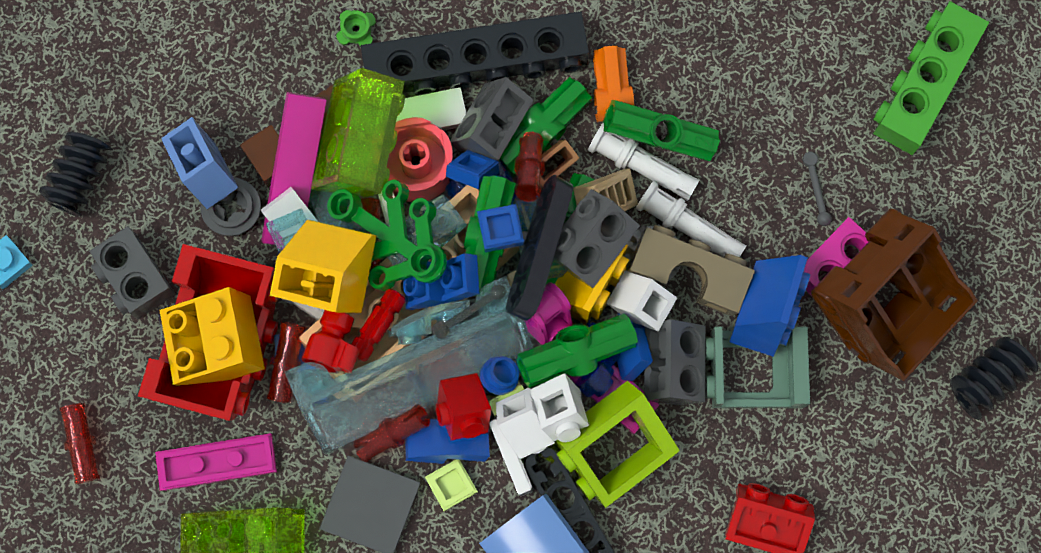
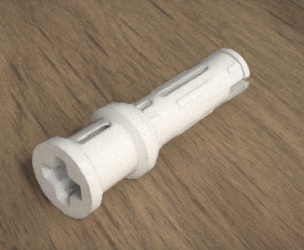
(628, 153)
(676, 214)

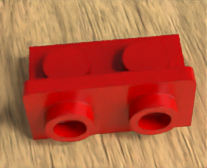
(770, 520)

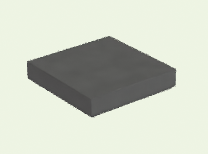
(370, 506)

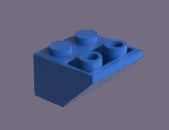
(771, 304)

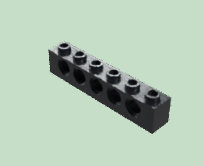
(491, 41)

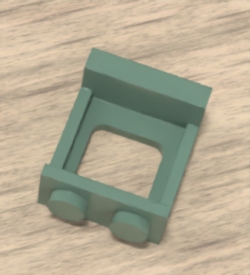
(789, 374)

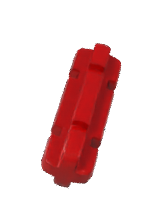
(378, 323)

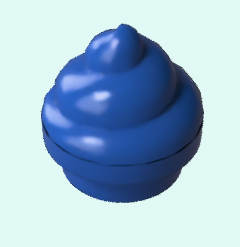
(499, 375)

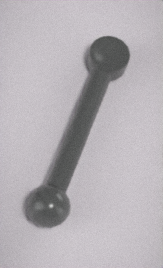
(810, 160)

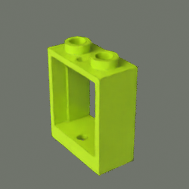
(602, 418)

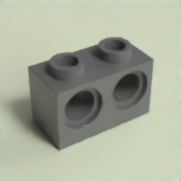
(492, 119)
(593, 237)
(138, 269)
(677, 363)

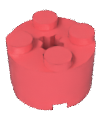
(432, 145)

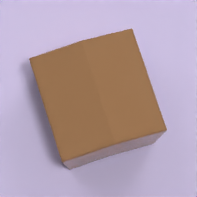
(568, 154)

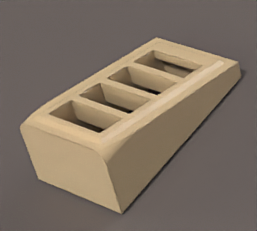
(606, 186)

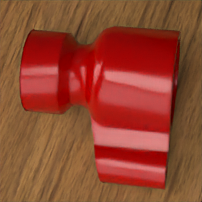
(328, 344)

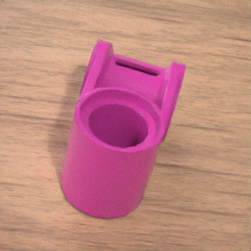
(550, 316)

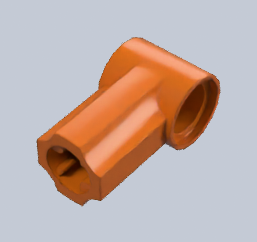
(611, 79)

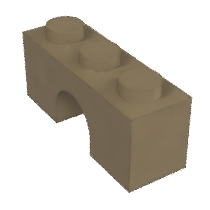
(722, 279)

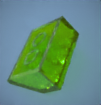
(359, 133)

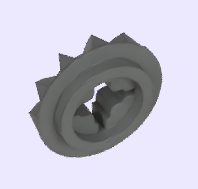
(240, 222)

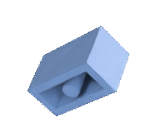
(199, 163)

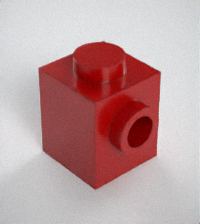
(463, 407)

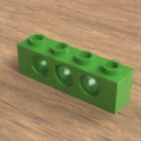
(962, 33)

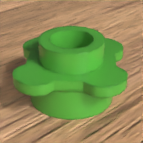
(355, 18)

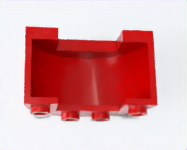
(199, 274)

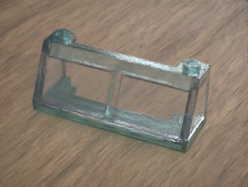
(358, 401)

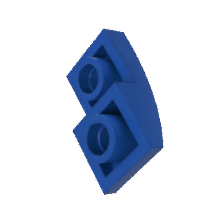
(457, 283)
(435, 446)

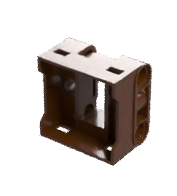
(912, 321)

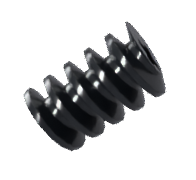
(74, 172)
(990, 374)

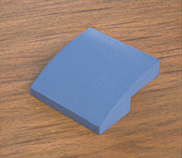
(535, 530)

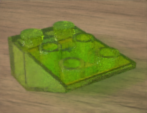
(243, 531)

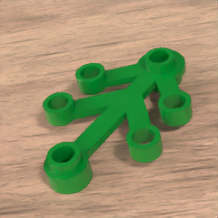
(395, 237)

